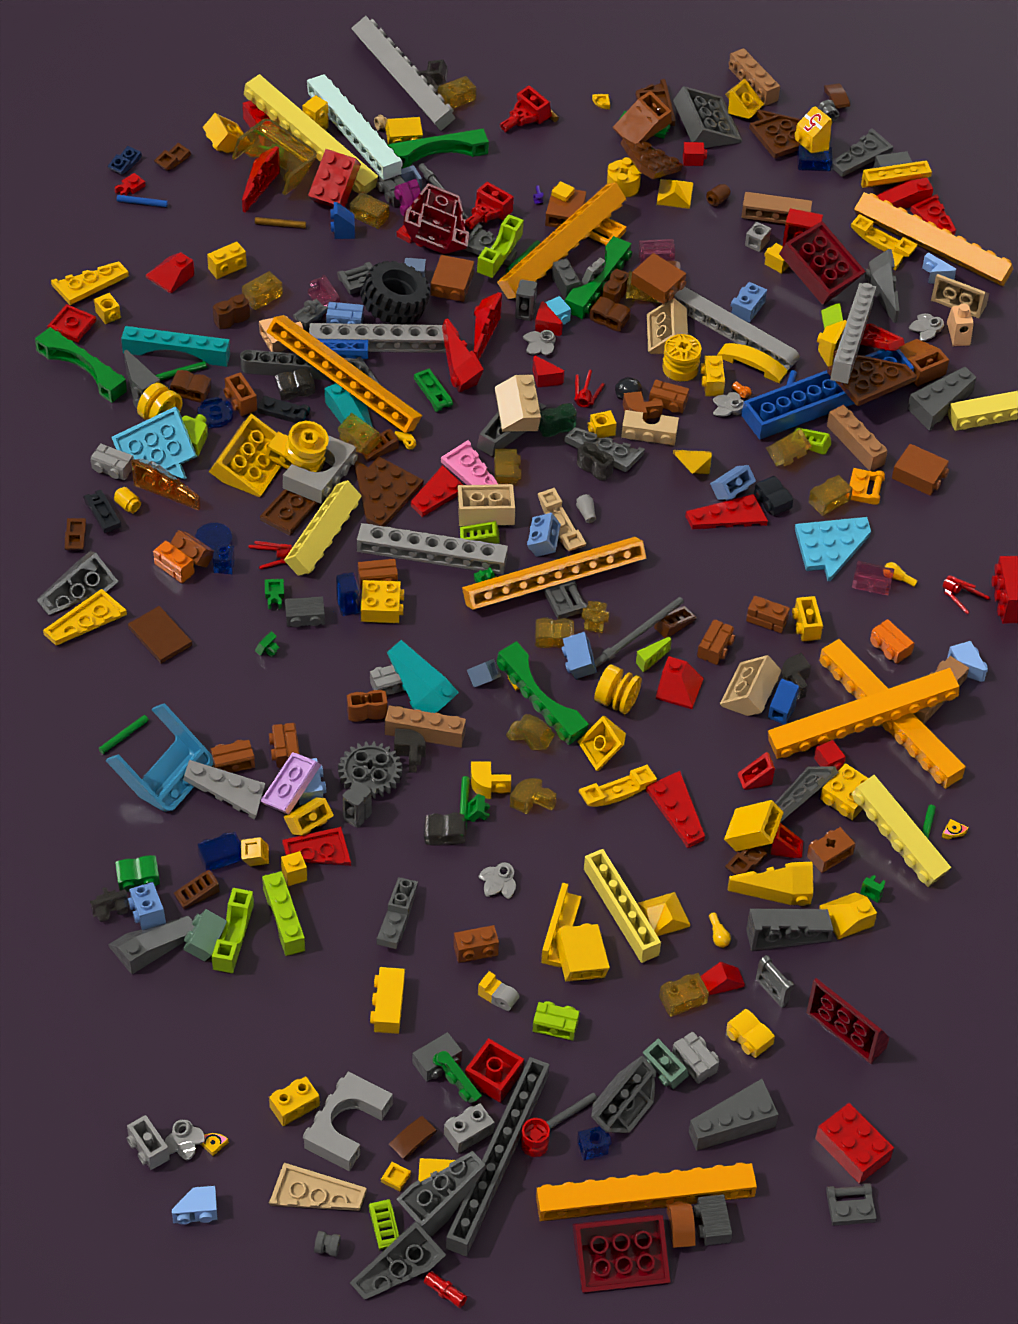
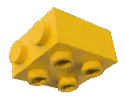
(381, 601)
(839, 789)

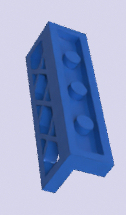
(348, 348)

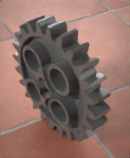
(372, 767)

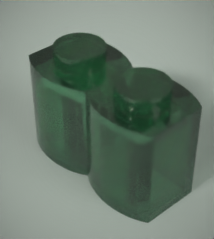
(558, 419)

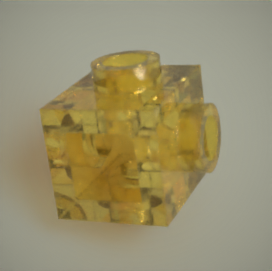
(595, 616)

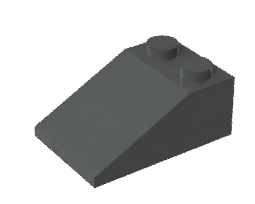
(138, 377)

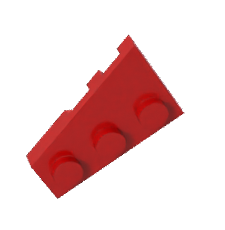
(933, 211)
(436, 492)
(320, 847)

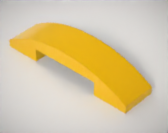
(881, 240)
(755, 358)
(618, 789)

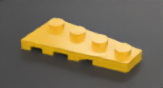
(89, 282)
(88, 615)

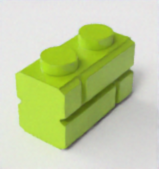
(556, 1020)

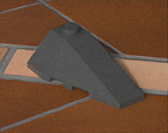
(78, 584)
(438, 1196)
(403, 1259)

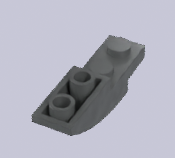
(398, 913)

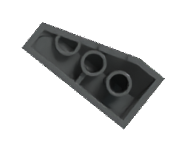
(881, 275)
(145, 946)

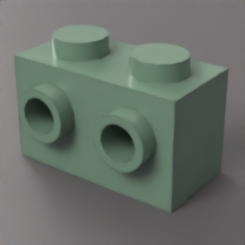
(203, 937)
(666, 1064)

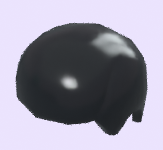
(627, 385)

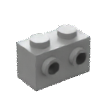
(468, 1128)
(148, 1142)

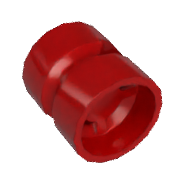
(535, 1137)

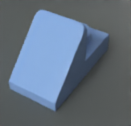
(937, 266)

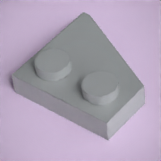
(592, 272)

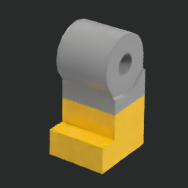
(497, 992)

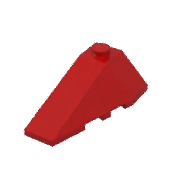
(263, 172)
(487, 318)

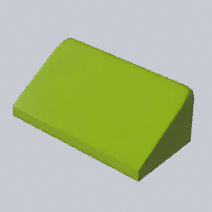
(831, 315)

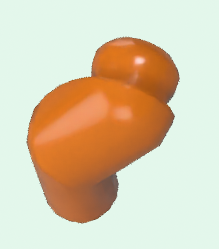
(743, 391)

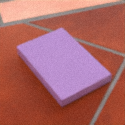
(290, 783)

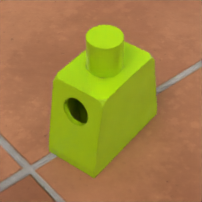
(197, 431)

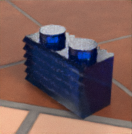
(814, 161)
(347, 594)
(220, 851)

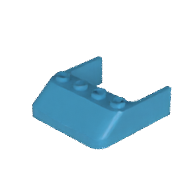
(164, 782)

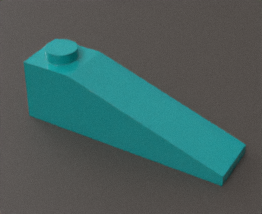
(344, 403)
(423, 683)

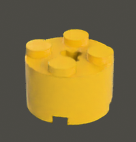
(625, 175)

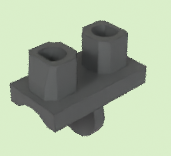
(310, 312)

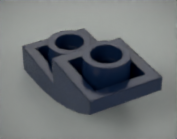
(125, 161)

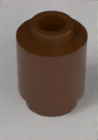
(718, 194)

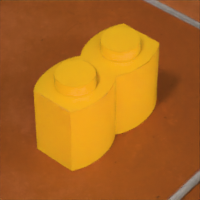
(750, 1033)

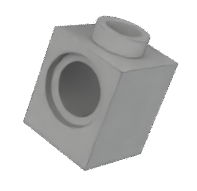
(758, 236)

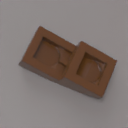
(837, 95)
(174, 157)
(75, 534)
(746, 860)
(412, 1136)

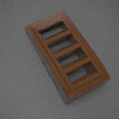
(390, 444)
(674, 622)
(201, 880)

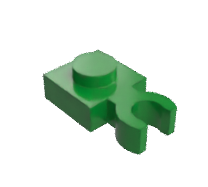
(274, 591)

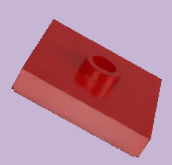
(72, 323)

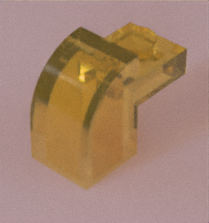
(533, 731)
(530, 792)

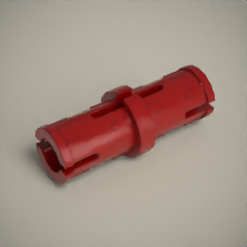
(445, 1289)

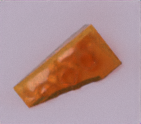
(159, 481)

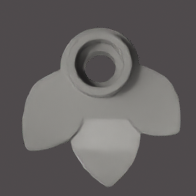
(927, 326)
(540, 342)
(728, 404)
(498, 882)
(184, 1142)

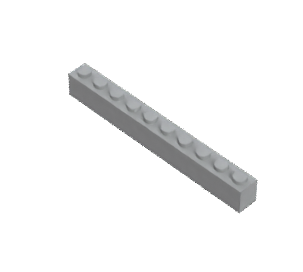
(405, 75)
(853, 333)

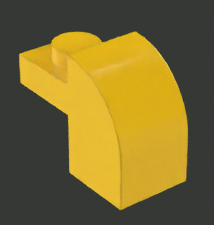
(485, 783)

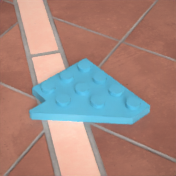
(159, 440)
(831, 543)

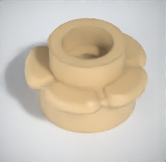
(380, 122)

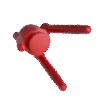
(584, 397)
(281, 551)
(954, 585)

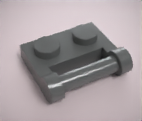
(354, 278)
(561, 602)
(774, 981)
(853, 1210)

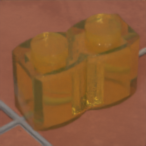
(506, 466)
(551, 632)

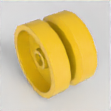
(156, 400)
(306, 444)

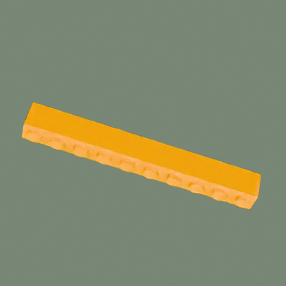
(563, 238)
(934, 239)
(344, 373)
(554, 573)
(863, 713)
(907, 729)
(644, 1191)

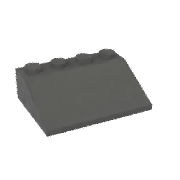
(706, 118)

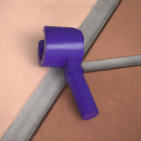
(538, 198)

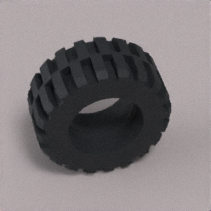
(398, 308)

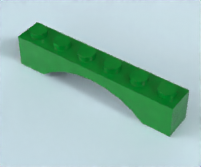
(468, 143)
(582, 298)
(57, 347)
(565, 721)

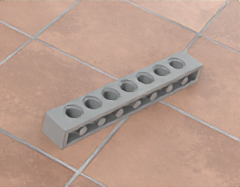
(385, 336)
(431, 548)

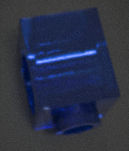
(223, 559)
(590, 1150)

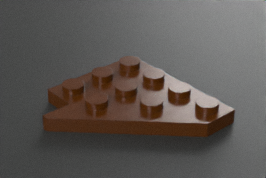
(776, 132)
(649, 160)
(874, 378)
(384, 489)

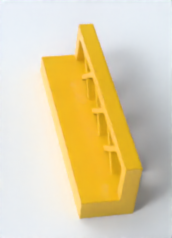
(895, 174)
(564, 914)

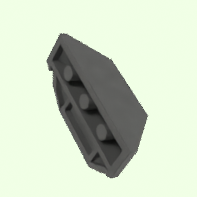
(626, 1098)

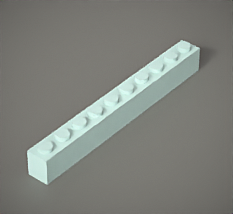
(356, 128)

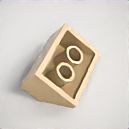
(953, 293)
(665, 322)
(518, 404)
(486, 504)
(751, 686)

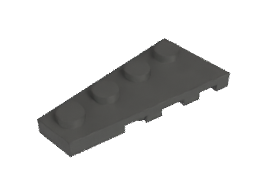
(862, 153)
(623, 454)

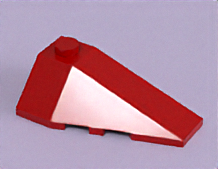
(907, 193)
(463, 365)

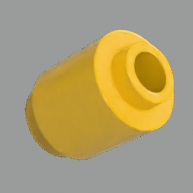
(127, 500)

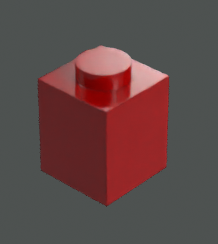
(694, 154)
(829, 755)

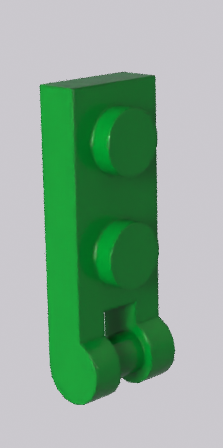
(433, 389)
(456, 1076)

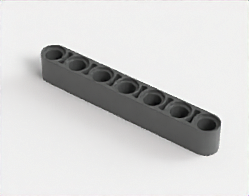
(277, 362)

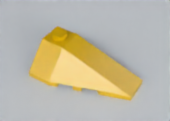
(785, 885)

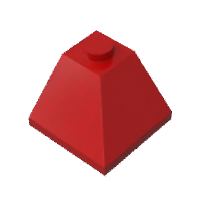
(172, 272)
(679, 683)

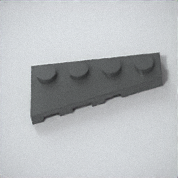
(804, 787)

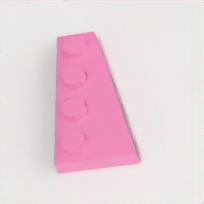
(467, 466)

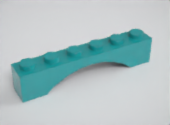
(209, 349)

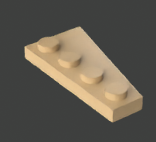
(314, 1190)

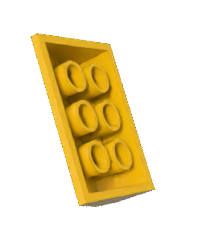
(244, 459)

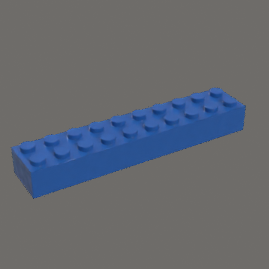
(802, 400)

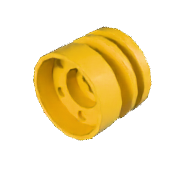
(681, 357)
(619, 689)

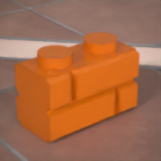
(173, 561)
(891, 641)

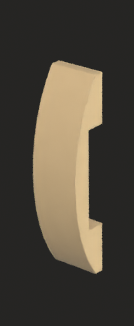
(568, 536)

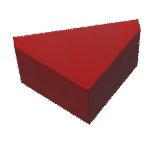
(547, 320)
(547, 373)
(758, 773)
(786, 843)
(722, 978)

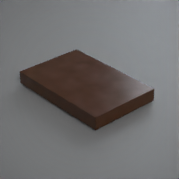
(288, 511)
(160, 634)

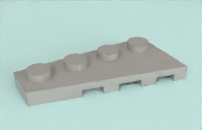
(226, 786)

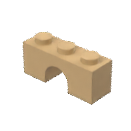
(661, 432)

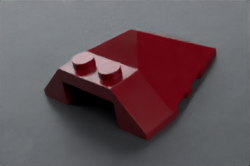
(437, 220)

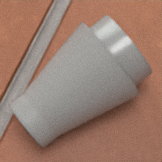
(586, 507)

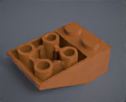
(644, 119)
(926, 359)

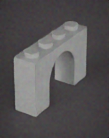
(319, 485)
(350, 1093)

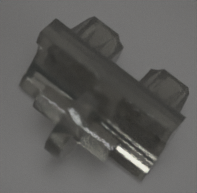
(108, 902)

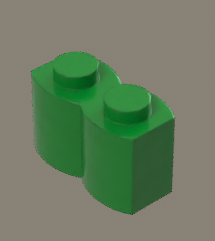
(137, 872)

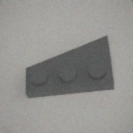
(480, 239)

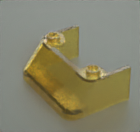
(294, 154)

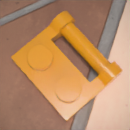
(608, 228)
(859, 483)

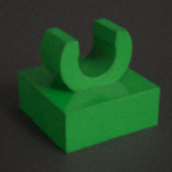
(484, 575)
(268, 645)
(477, 808)
(872, 889)

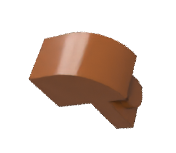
(635, 402)
(681, 1224)

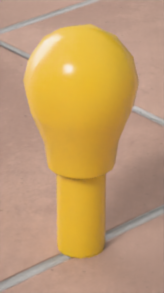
(900, 575)
(720, 935)

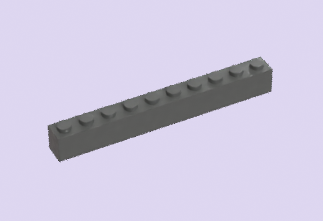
(498, 1157)

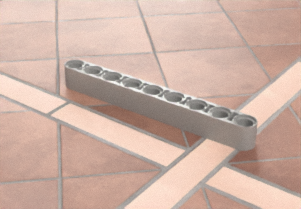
(735, 327)

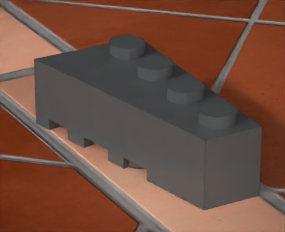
(933, 401)
(493, 437)
(787, 927)
(735, 1117)

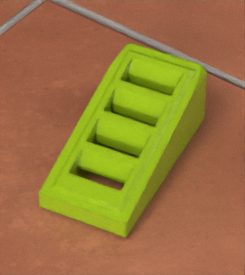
(819, 441)
(490, 529)
(651, 654)
(379, 1211)

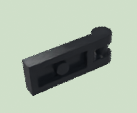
(283, 409)
(102, 511)

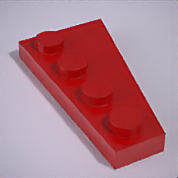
(880, 338)
(728, 513)
(676, 805)

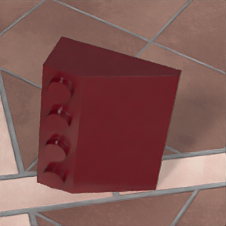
(821, 262)
(846, 1022)
(621, 1253)

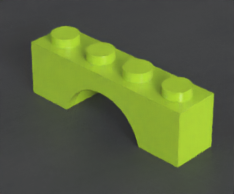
(492, 258)
(284, 913)
(229, 945)

